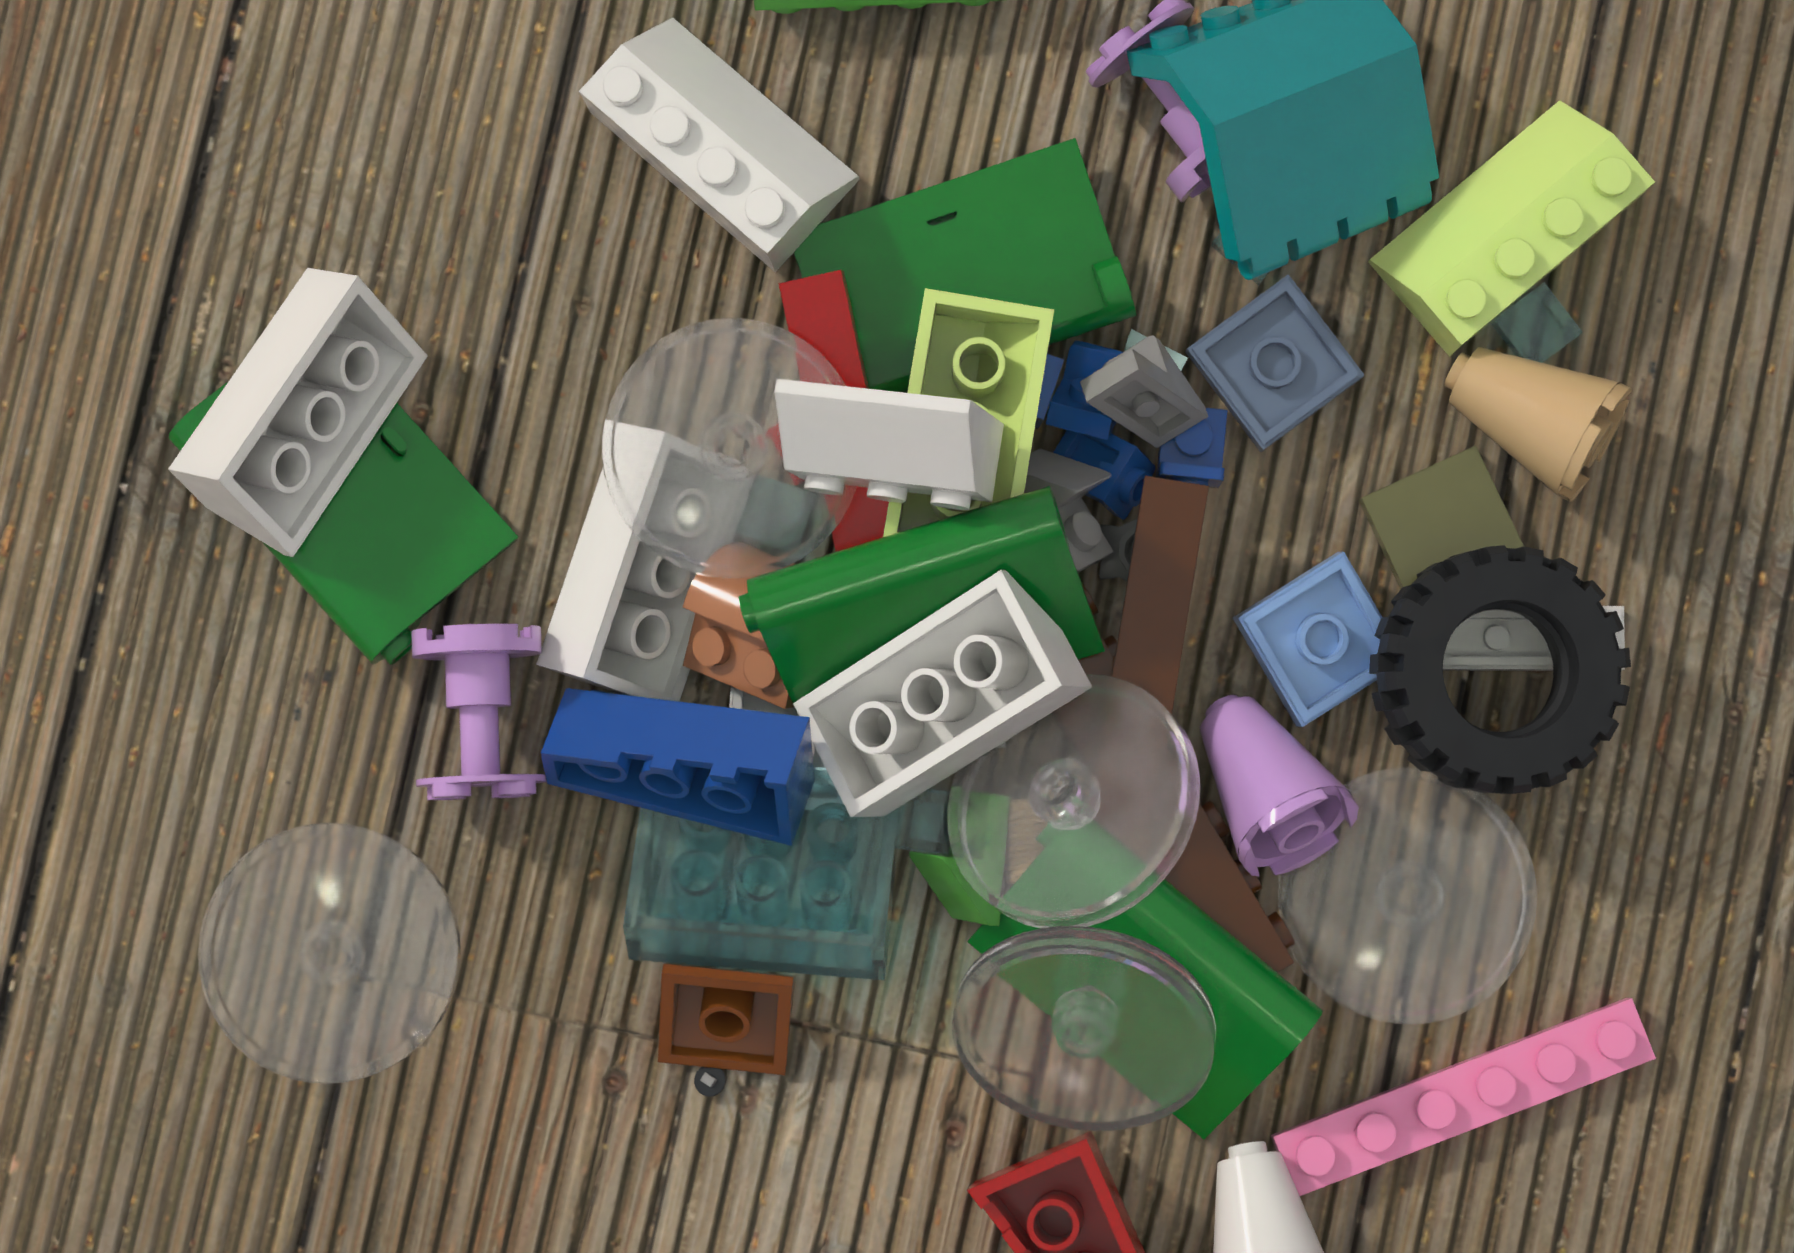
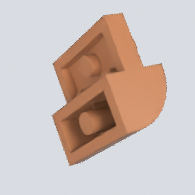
(724, 646)

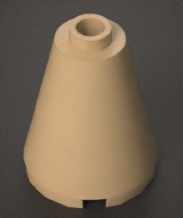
(1539, 413)

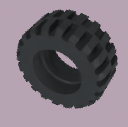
(1582, 652)

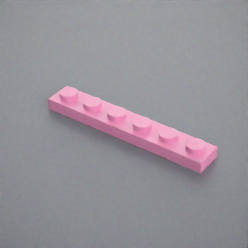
(1464, 1096)

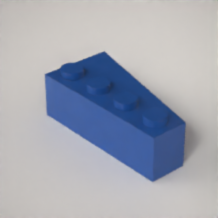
(685, 760)

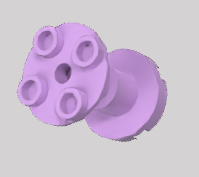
(1192, 174)
(478, 685)

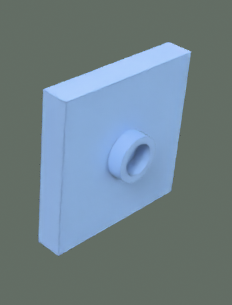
(1315, 638)

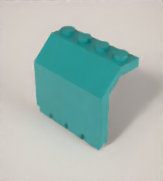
(1302, 119)

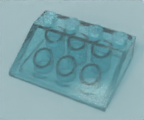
(762, 903)

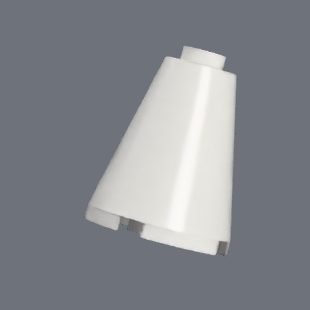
(1259, 1205)

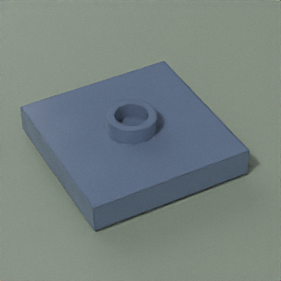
(1274, 363)

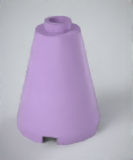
(1271, 788)

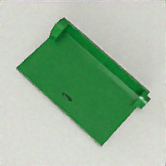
(1000, 234)
(390, 537)
(855, 600)
(1254, 1007)

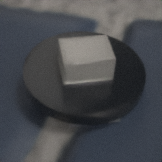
(710, 1081)

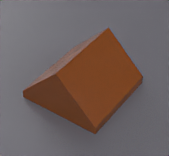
(725, 1018)

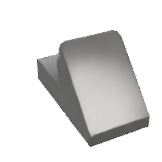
(1145, 393)
(1070, 482)

